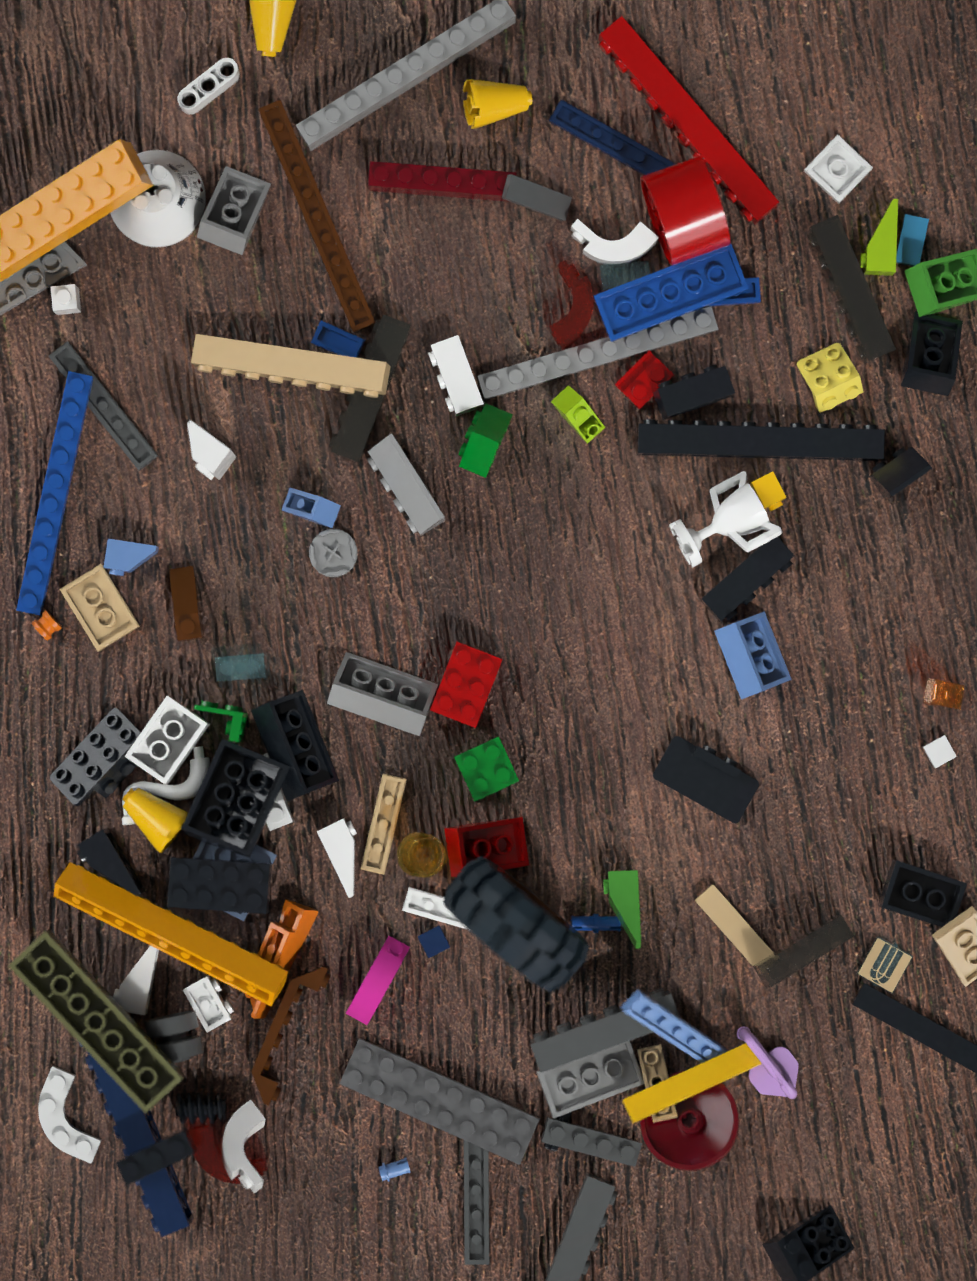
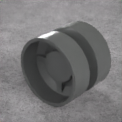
(173, 1031)

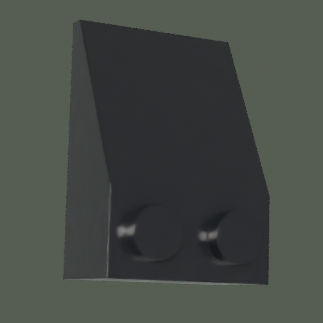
(932, 354)
(107, 857)

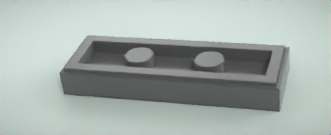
(536, 197)

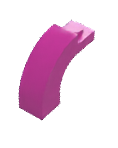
(377, 980)

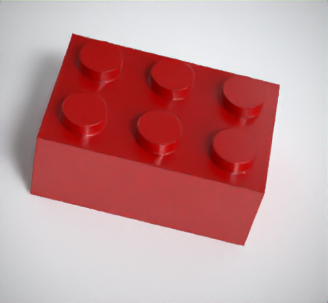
(466, 684)

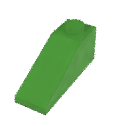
(624, 899)

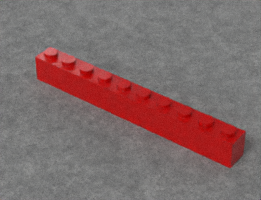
(687, 120)

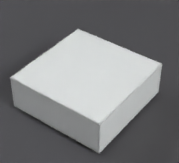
(939, 751)

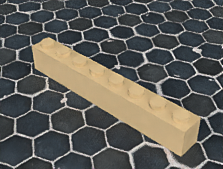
(290, 364)

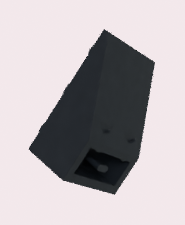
(808, 1246)

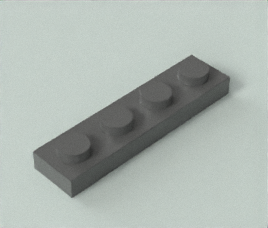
(591, 1141)

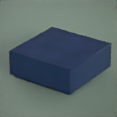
(433, 941)

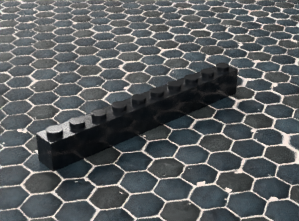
(760, 441)

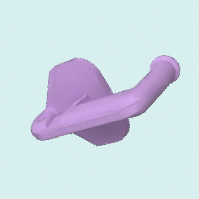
(778, 1069)

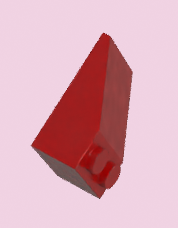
(496, 840)

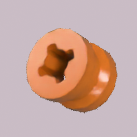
(46, 625)

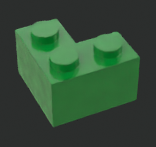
(484, 439)

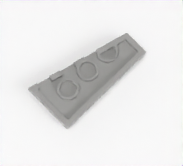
(38, 276)

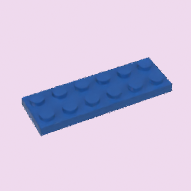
(670, 293)

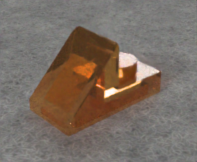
(943, 694)

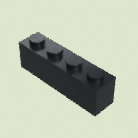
(747, 578)

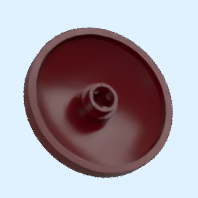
(700, 1133)

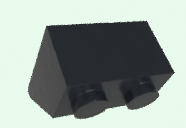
(900, 472)

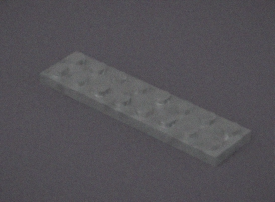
(439, 1101)

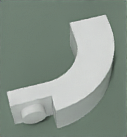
(618, 251)
(239, 1128)

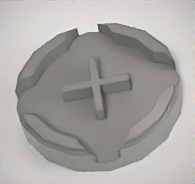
(333, 553)

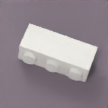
(455, 376)

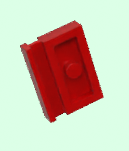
(643, 380)

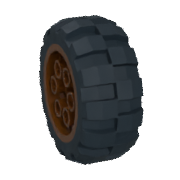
(515, 924)

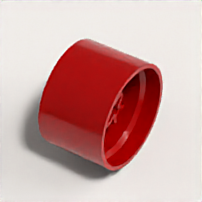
(685, 210)

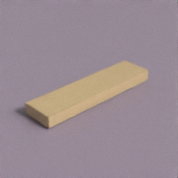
(383, 824)
(733, 925)

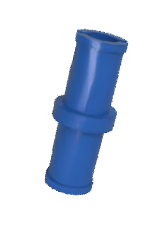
(595, 923)

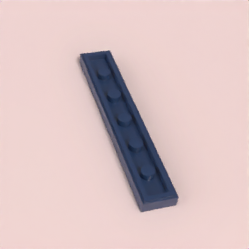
(607, 139)

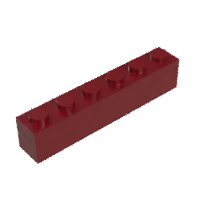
(437, 181)

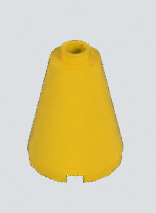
(271, 24)
(493, 101)
(154, 817)

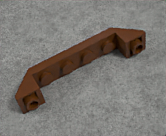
(266, 1084)

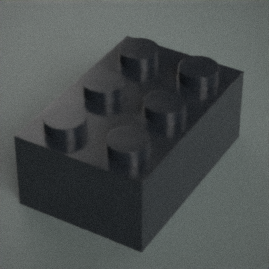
(921, 894)

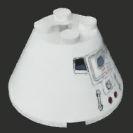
(174, 208)

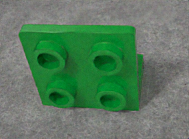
(234, 728)

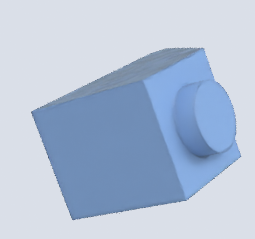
(311, 507)
(126, 556)

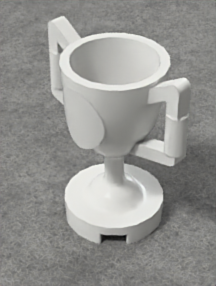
(734, 517)

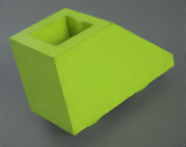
(578, 414)

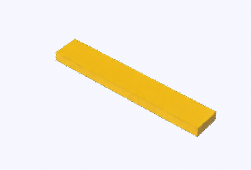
(690, 1082)

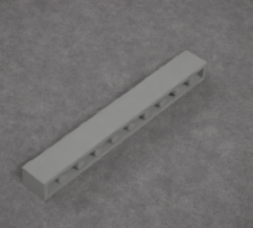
(406, 73)

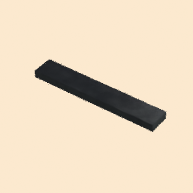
(917, 1026)

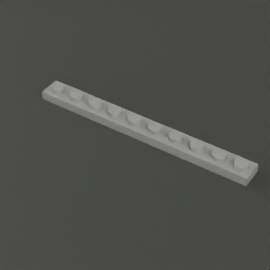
(596, 354)

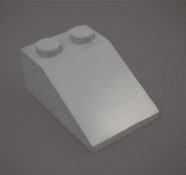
(233, 210)

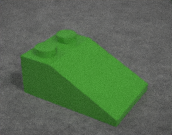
(943, 282)

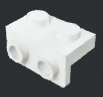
(208, 1003)

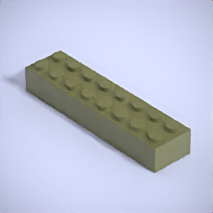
(96, 1020)

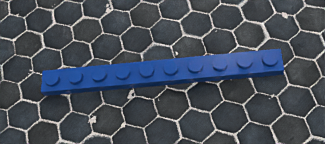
(55, 493)

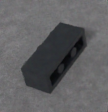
(693, 391)
(156, 1156)

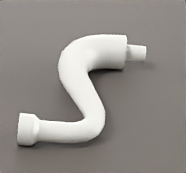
(183, 791)

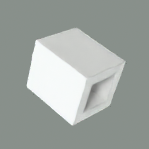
(65, 299)

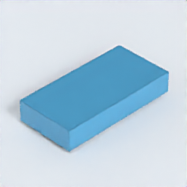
(911, 240)

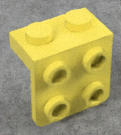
(830, 377)

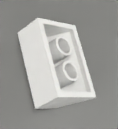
(209, 454)
(167, 740)

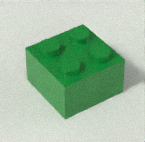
(486, 769)

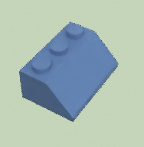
(752, 655)

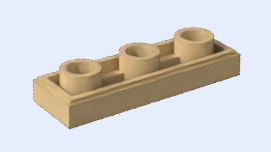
(653, 1068)

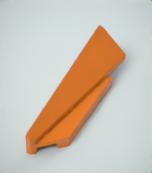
(284, 943)

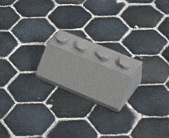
(406, 485)
(382, 693)

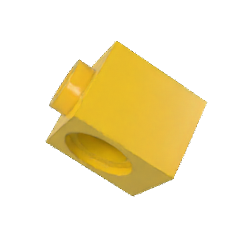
(769, 491)

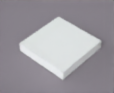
(838, 169)

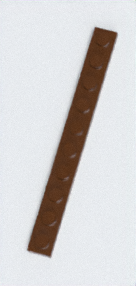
(316, 216)

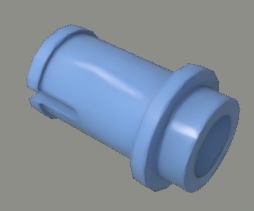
(394, 1169)

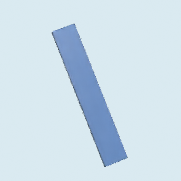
(672, 1027)

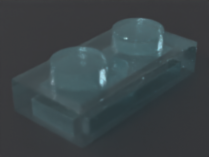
(240, 667)

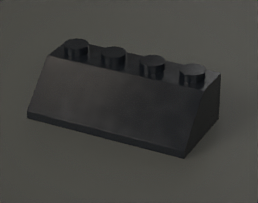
(295, 740)

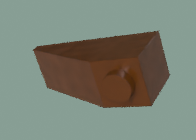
(186, 604)

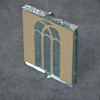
(884, 964)

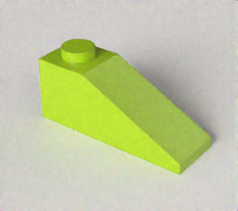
(881, 251)

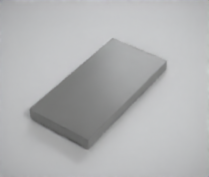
(590, 1079)

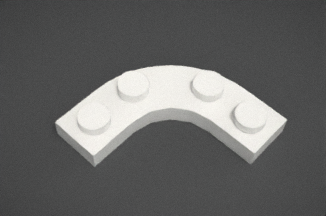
(54, 1118)

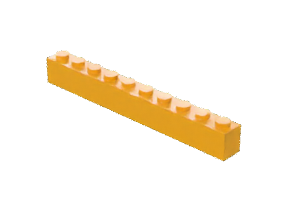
(170, 933)

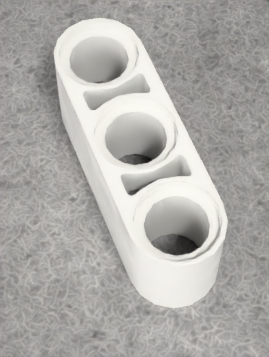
(205, 97)

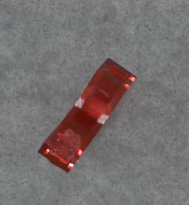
(577, 320)
(210, 1156)

